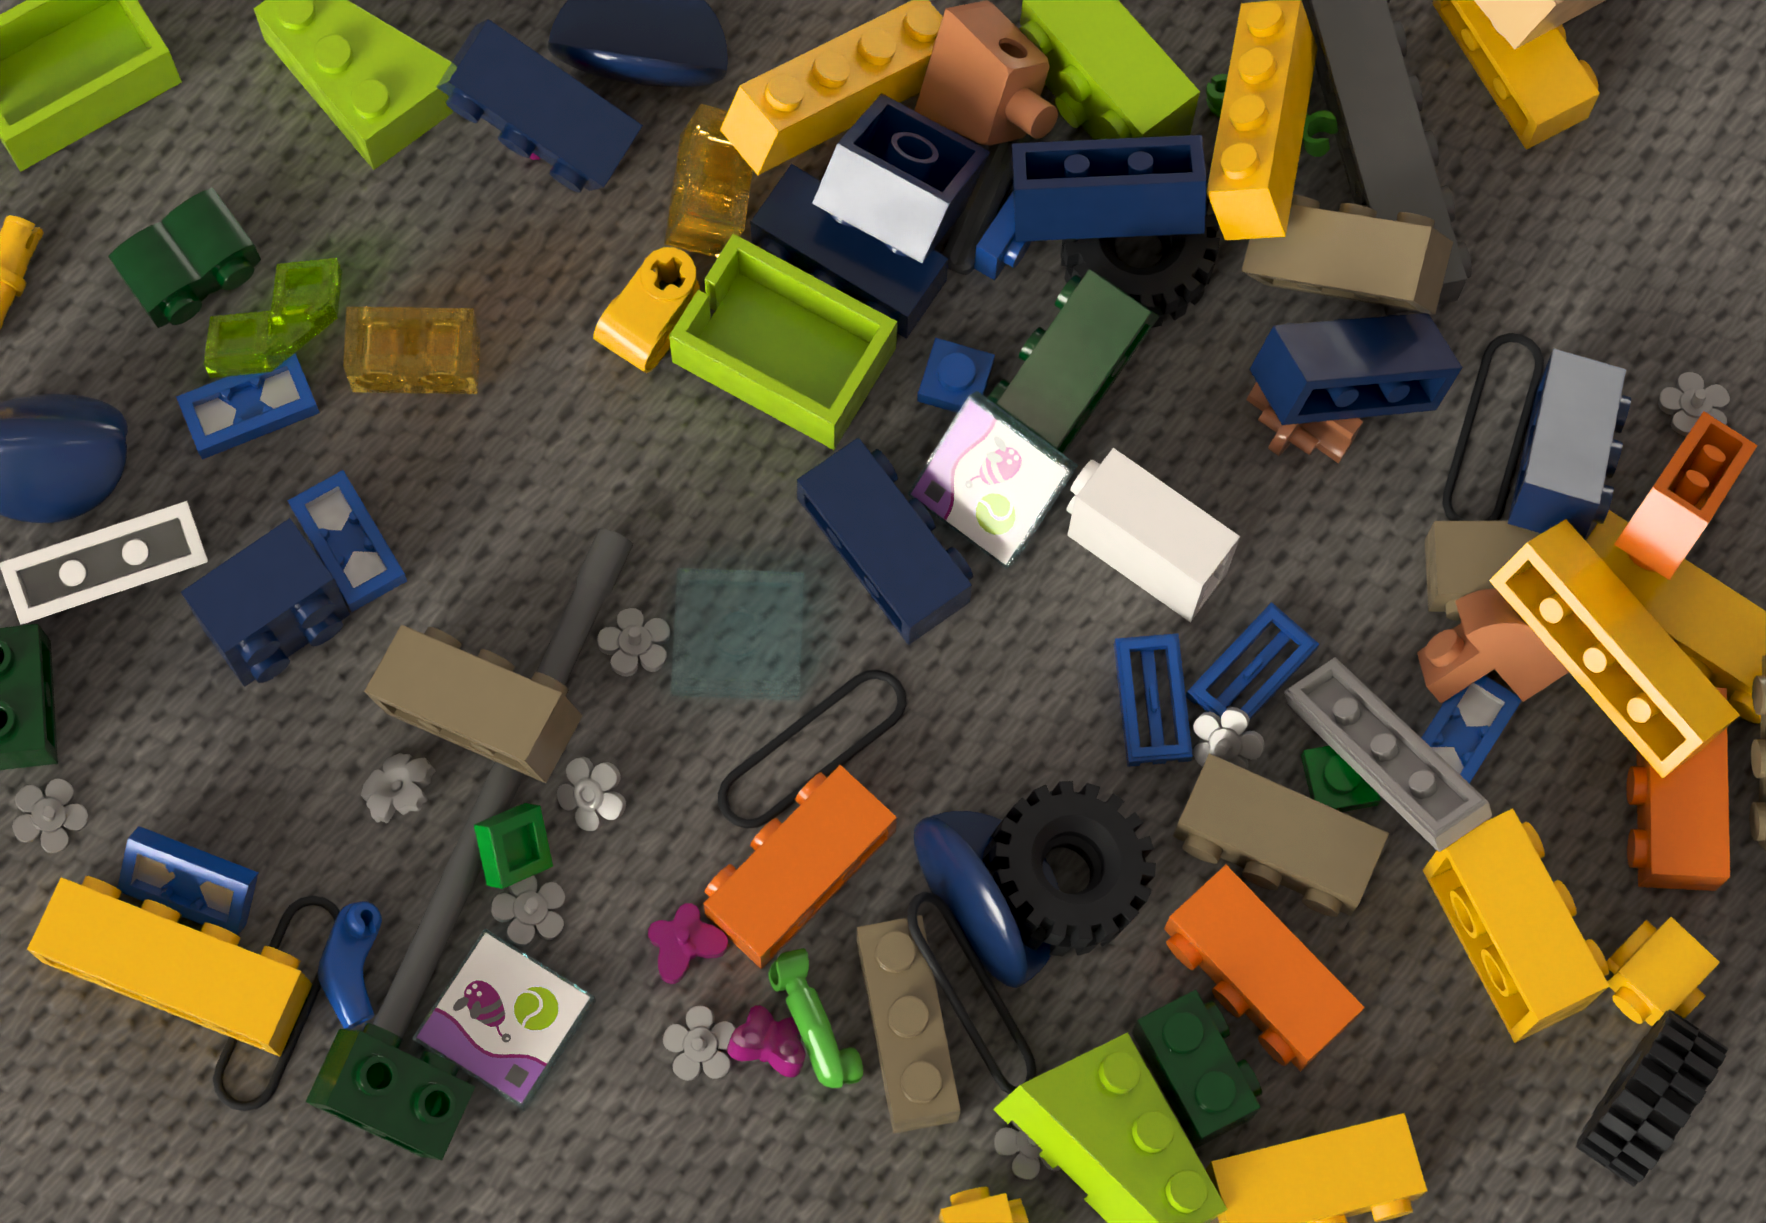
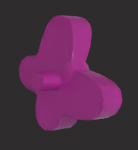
(684, 940)
(768, 1042)

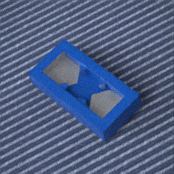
(246, 407)
(347, 540)
(1471, 725)
(187, 880)

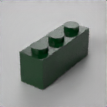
(1074, 359)

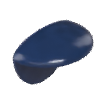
(642, 41)
(58, 456)
(951, 858)

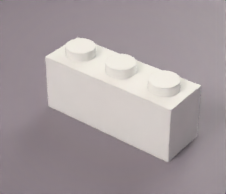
(103, 562)

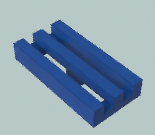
(1289, 630)
(1158, 752)

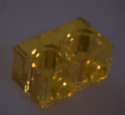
(707, 187)
(412, 350)

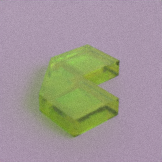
(258, 342)

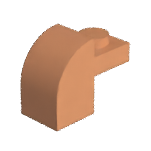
(1487, 640)

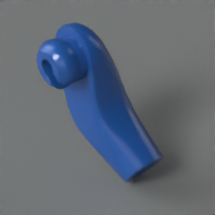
(343, 962)

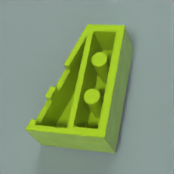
(359, 72)
(1115, 1137)

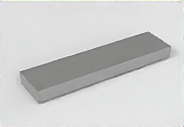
(1388, 754)

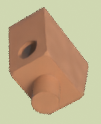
(986, 78)

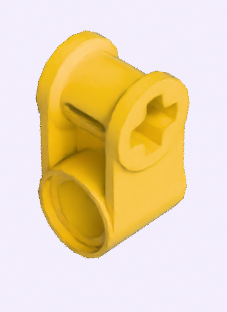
(644, 315)

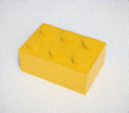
(1517, 925)

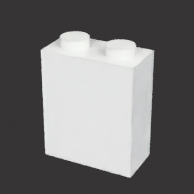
(1150, 533)

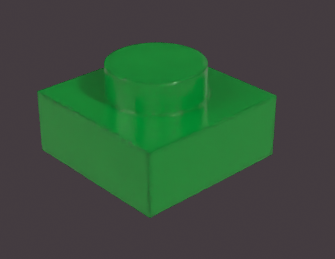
(1335, 781)
(513, 845)

